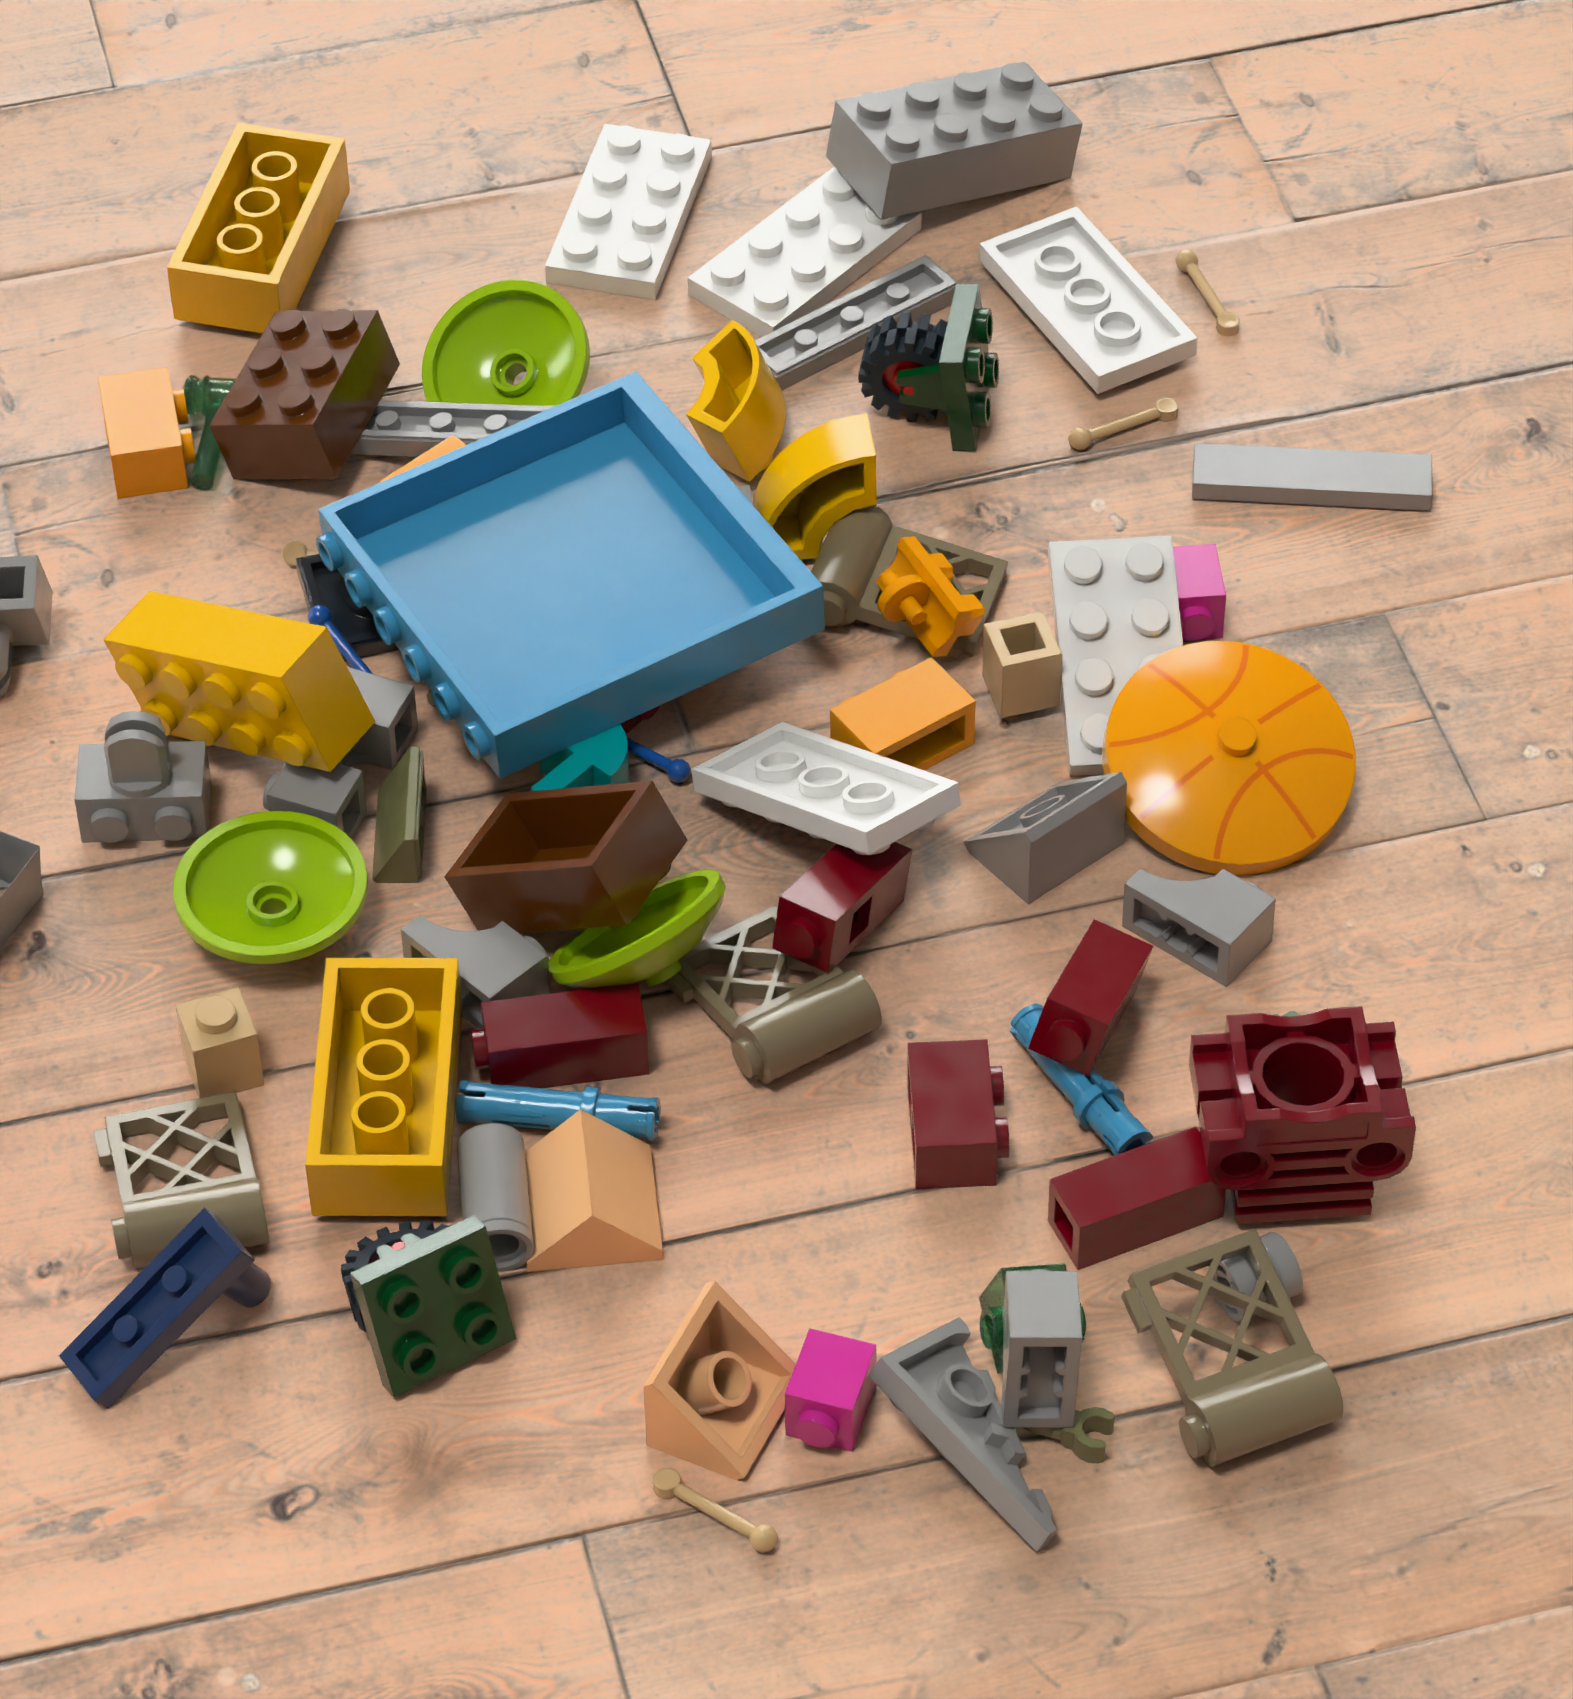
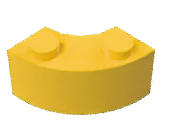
(739, 405)
(819, 482)

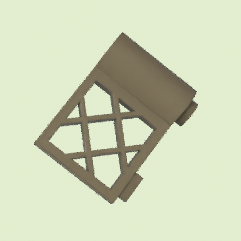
(865, 546)
(795, 1018)
(160, 1215)
(1247, 1403)

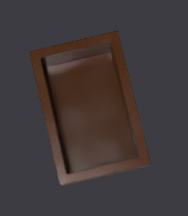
(305, 394)
(567, 858)

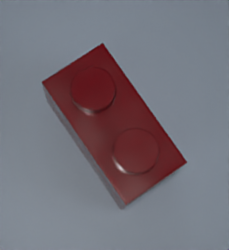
(954, 1114)

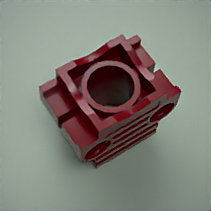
(1301, 1112)

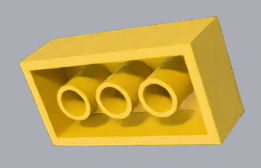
(258, 227)
(240, 680)
(385, 1087)

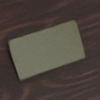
(401, 822)

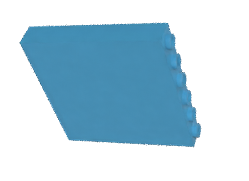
(569, 573)

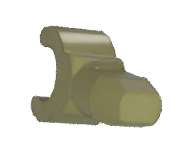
(1075, 1438)

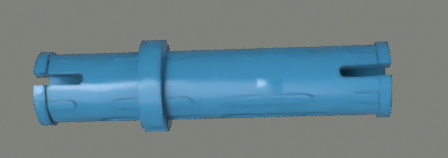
(1095, 1101)
(550, 1108)

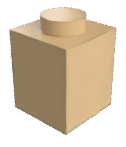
(1021, 664)
(220, 1043)

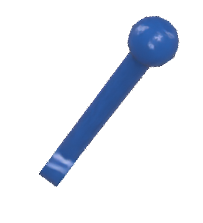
(322, 616)
(677, 769)

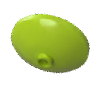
(500, 334)
(270, 887)
(650, 946)

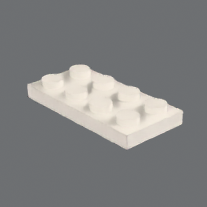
(629, 211)
(799, 256)
(1087, 299)
(1111, 617)
(826, 788)

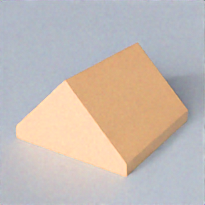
(591, 1197)
(716, 1387)

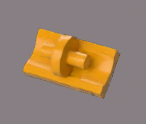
(921, 593)

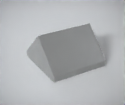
(1054, 834)

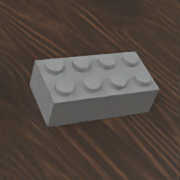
(953, 139)

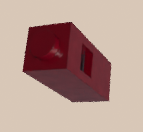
(839, 903)
(1090, 997)
(563, 1037)
(1133, 1199)

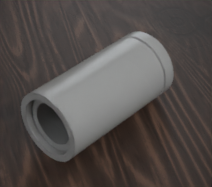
(497, 1190)

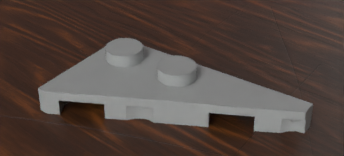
(963, 1419)

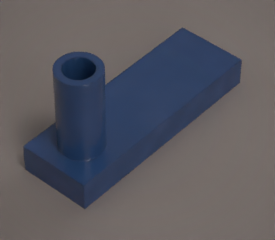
(163, 1305)

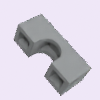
(340, 793)

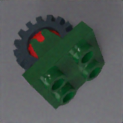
(935, 367)
(427, 1299)

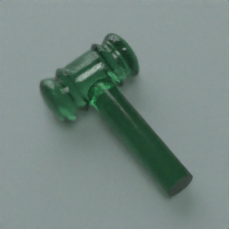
(206, 397)

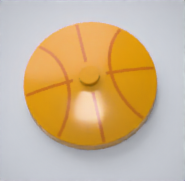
(1230, 757)

